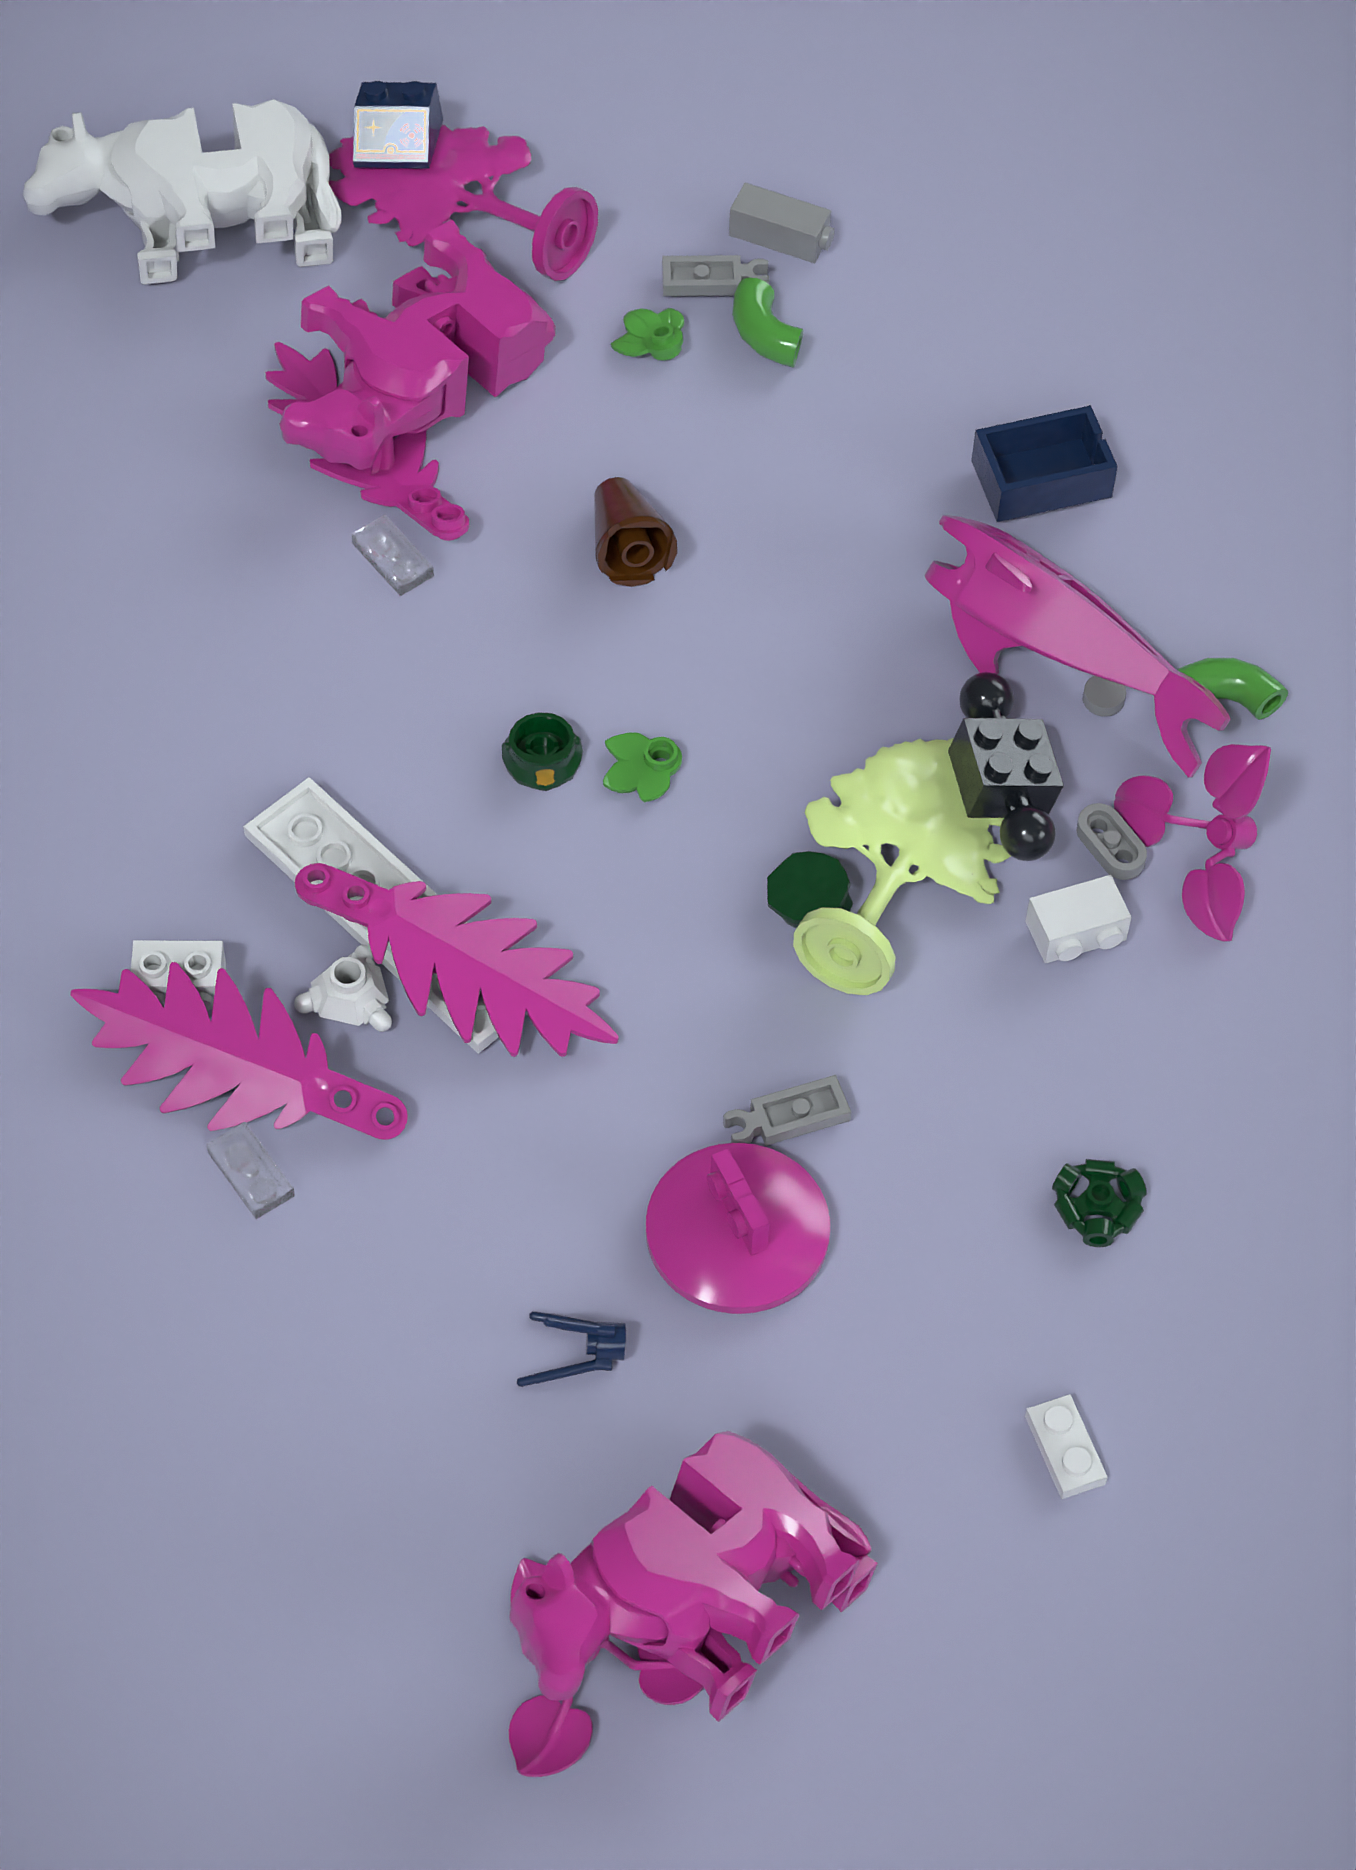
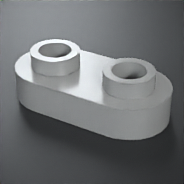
(1114, 843)

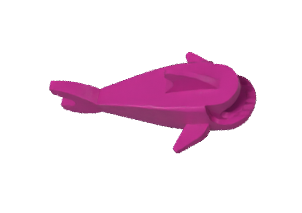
(1020, 598)

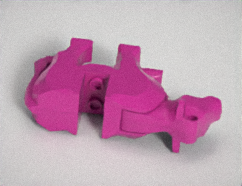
(416, 361)
(692, 1569)

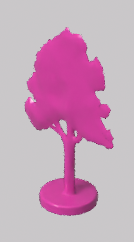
(428, 197)

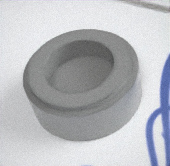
(1103, 696)

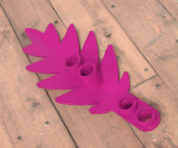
(400, 475)
(470, 957)
(229, 1054)

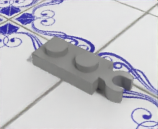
(708, 274)
(791, 1112)

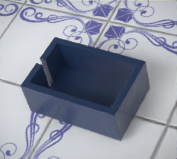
(1044, 463)

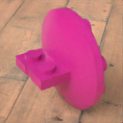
(737, 1228)

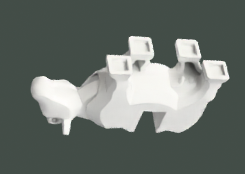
(183, 194)

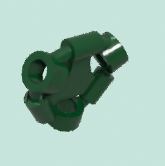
(1099, 1200)

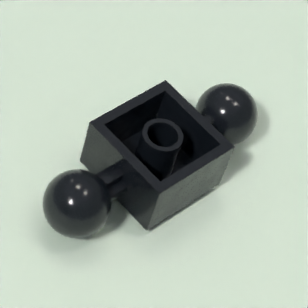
(1005, 767)

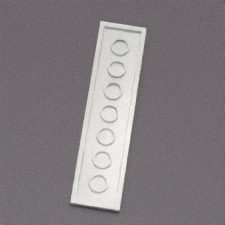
(314, 828)

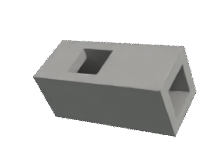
(780, 223)

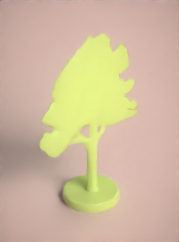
(902, 800)

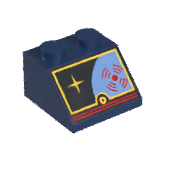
(396, 124)

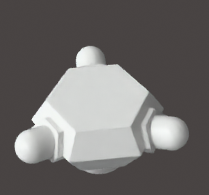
(349, 992)

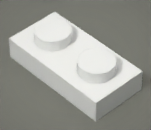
(1066, 1446)

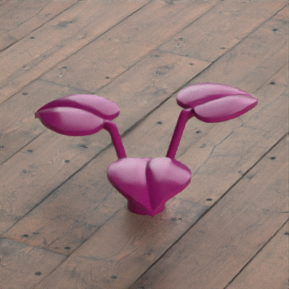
(1235, 779)
(552, 1735)

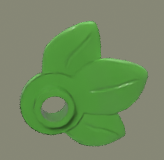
(651, 334)
(638, 767)

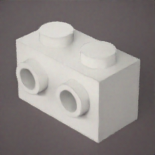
(1078, 919)
(196, 958)

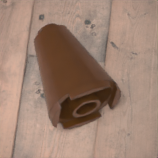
(630, 535)

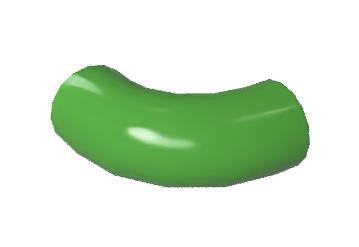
(760, 327)
(1239, 683)

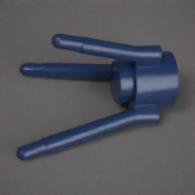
(603, 1340)

